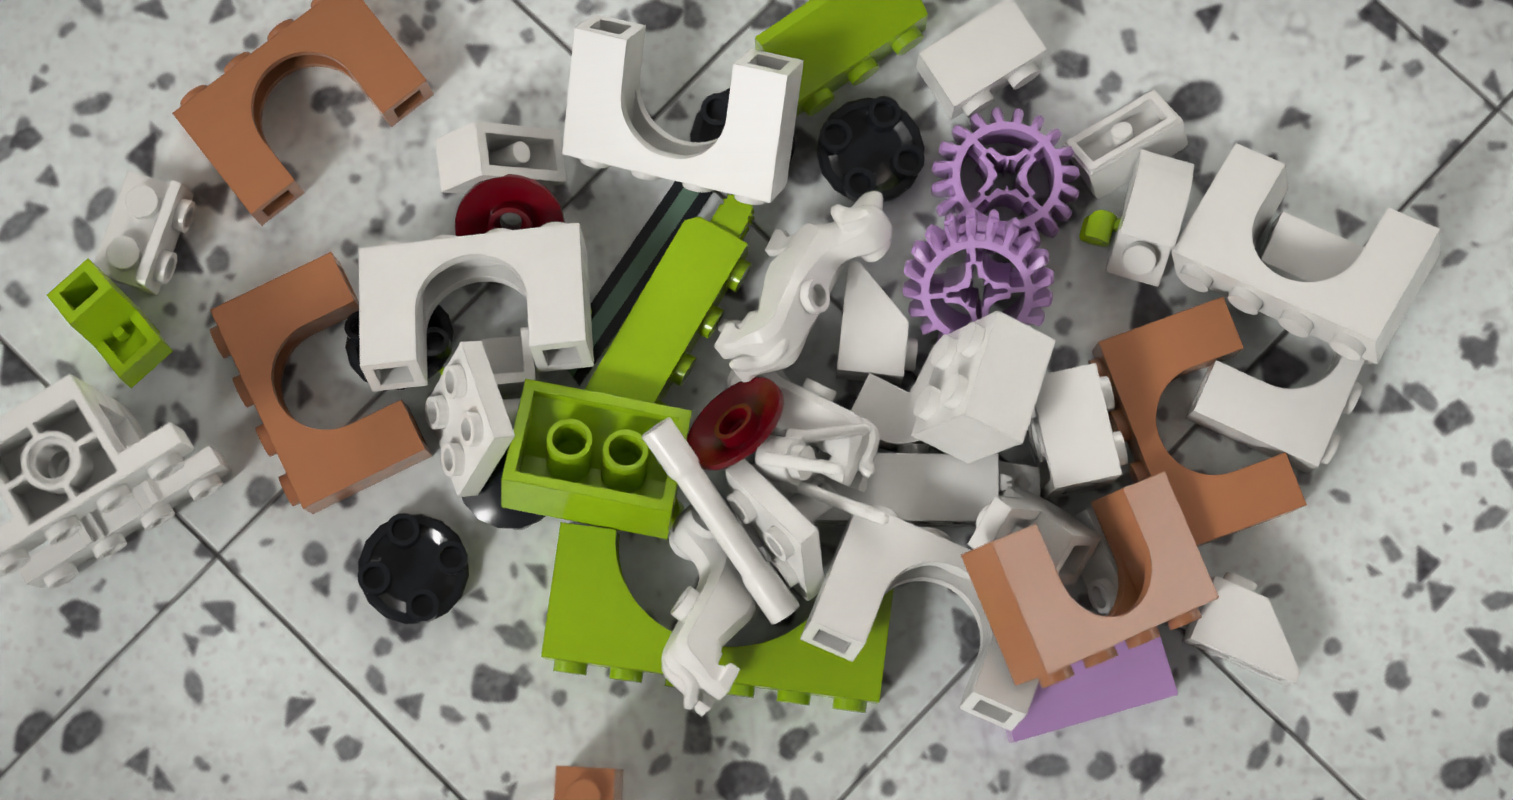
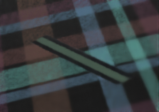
(636, 267)

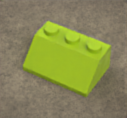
(842, 42)
(586, 462)

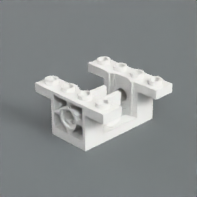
(88, 478)

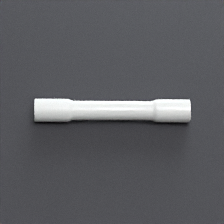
(684, 467)

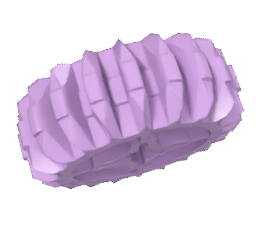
(989, 163)
(1000, 278)

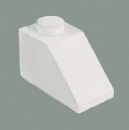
(496, 149)
(872, 332)
(1243, 631)

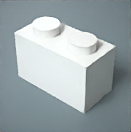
(982, 59)

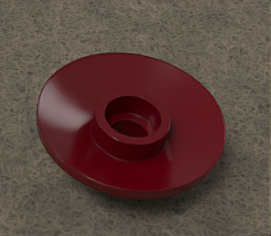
(490, 199)
(736, 423)

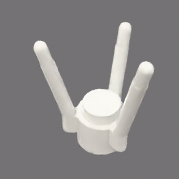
(792, 462)

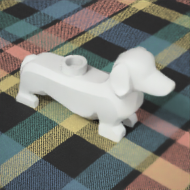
(801, 283)
(813, 408)
(705, 616)

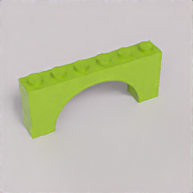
(602, 625)

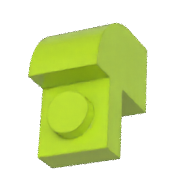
(110, 322)

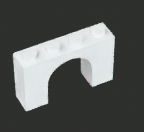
(612, 127)
(408, 280)
(1349, 311)
(1276, 417)
(883, 556)

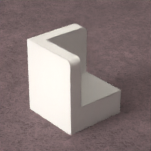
(511, 361)

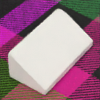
(1111, 147)

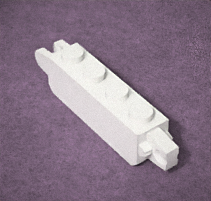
(929, 486)

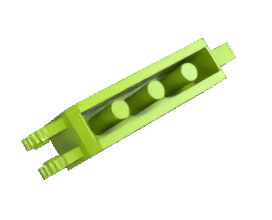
(677, 306)

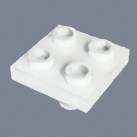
(470, 419)
(780, 526)

